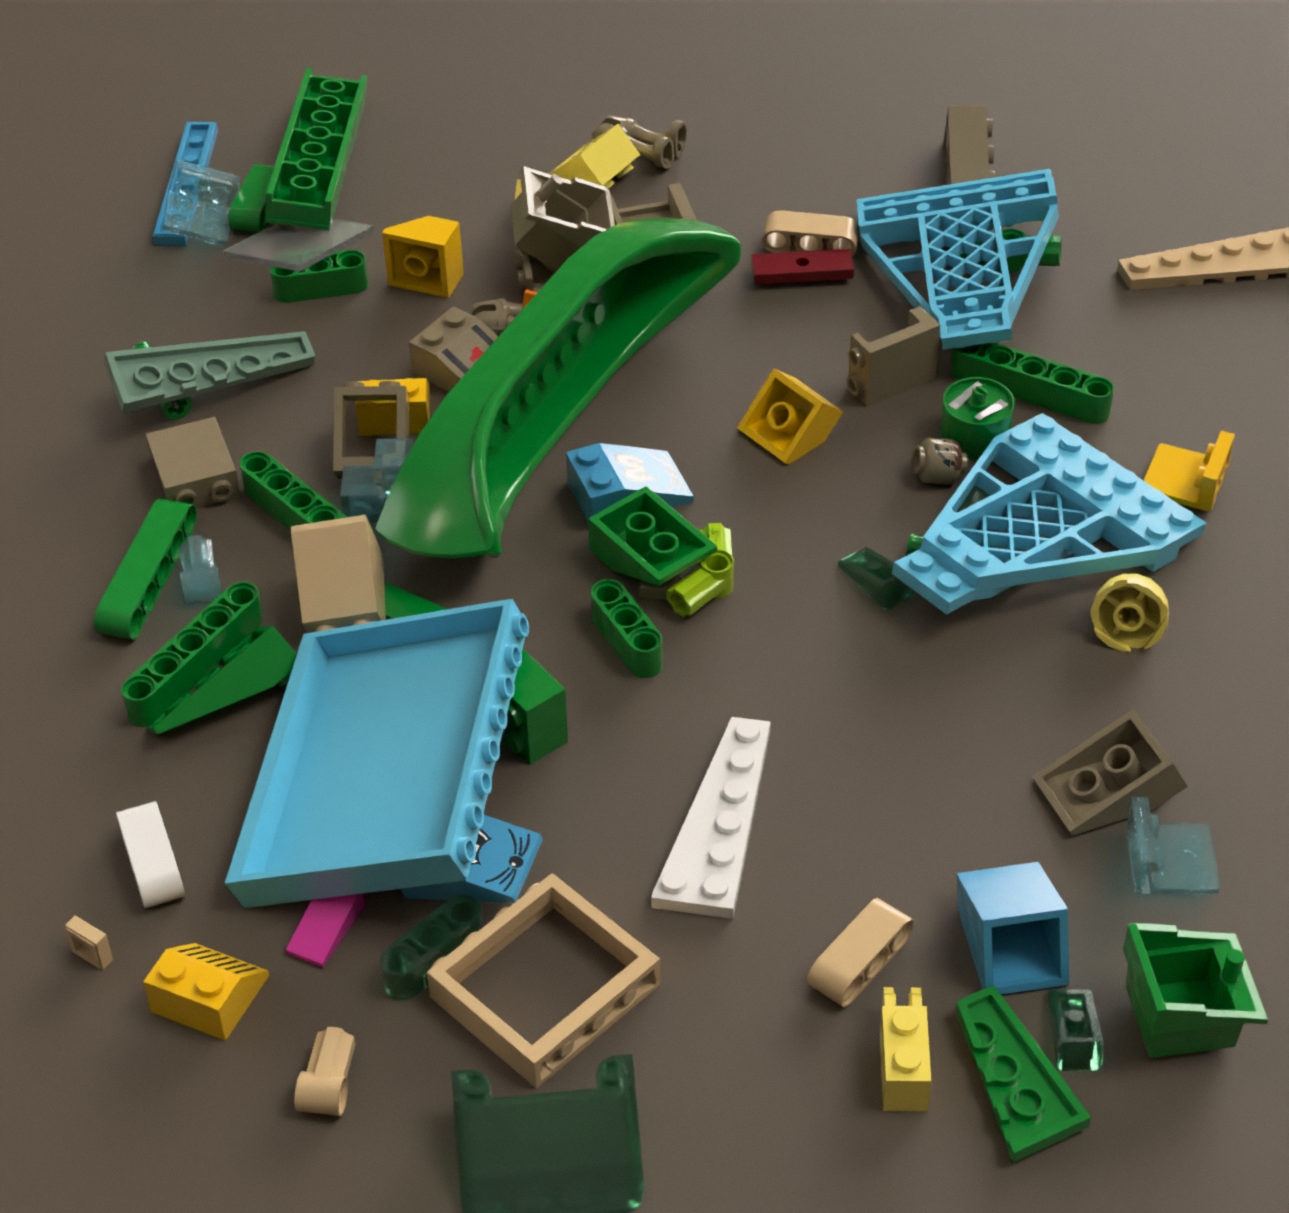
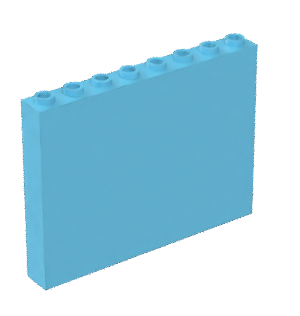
(381, 757)

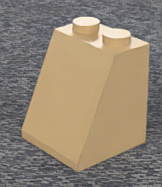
(338, 573)

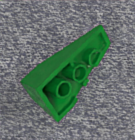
(248, 668)

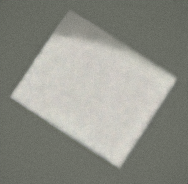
(297, 246)

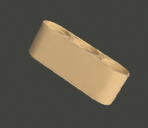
(809, 232)
(860, 952)

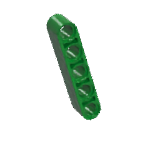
(1037, 380)
(282, 492)
(145, 569)
(191, 653)

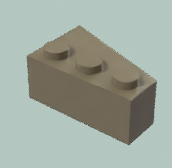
(967, 144)

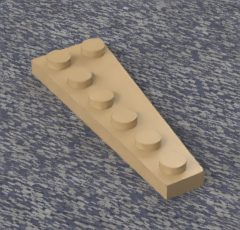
(1219, 260)

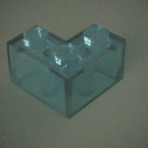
(367, 487)

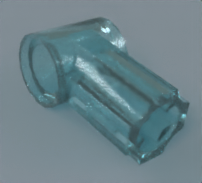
(199, 576)

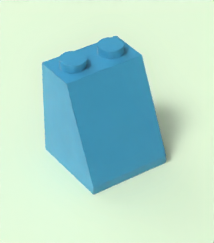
(1014, 927)

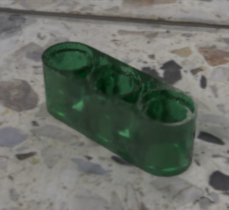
(412, 955)

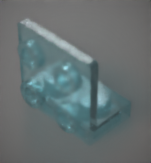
(200, 202)
(1169, 856)

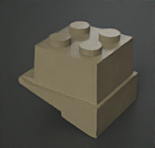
(558, 215)

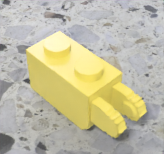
(904, 1053)

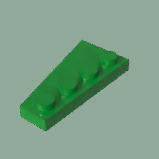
(1021, 1083)

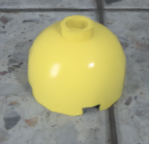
(1130, 612)

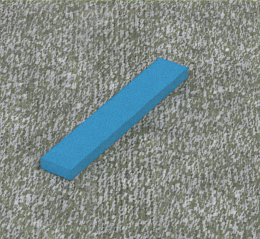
(195, 148)

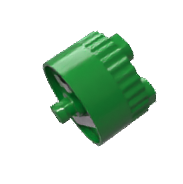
(976, 413)

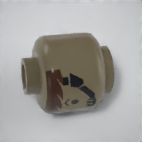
(938, 461)

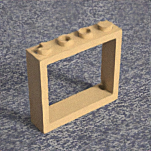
(580, 1027)

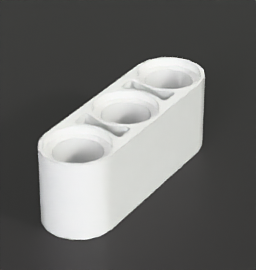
(150, 854)

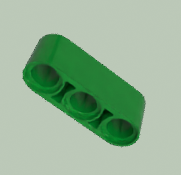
(248, 206)
(333, 276)
(626, 628)

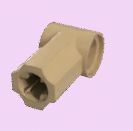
(325, 1083)

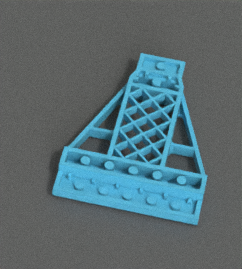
(973, 208)
(1056, 472)

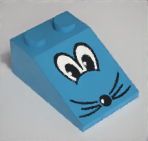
(611, 472)
(499, 868)

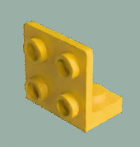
(1189, 475)

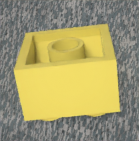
(600, 159)

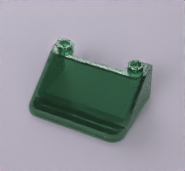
(550, 1148)

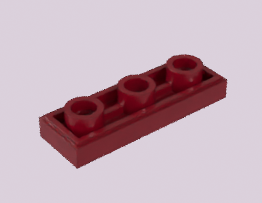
(802, 266)

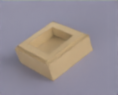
(89, 942)

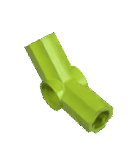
(710, 580)

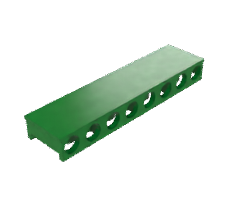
(315, 151)

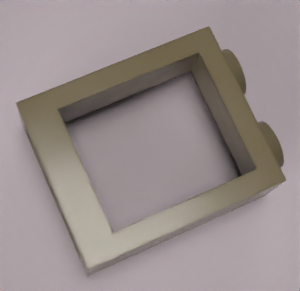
(359, 392)

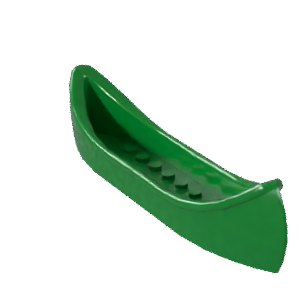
(542, 377)

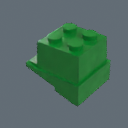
(1188, 988)

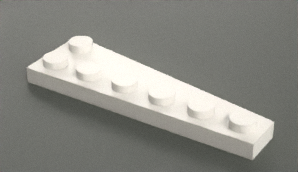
(713, 842)

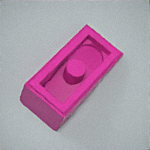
(324, 927)

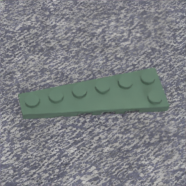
(184, 370)

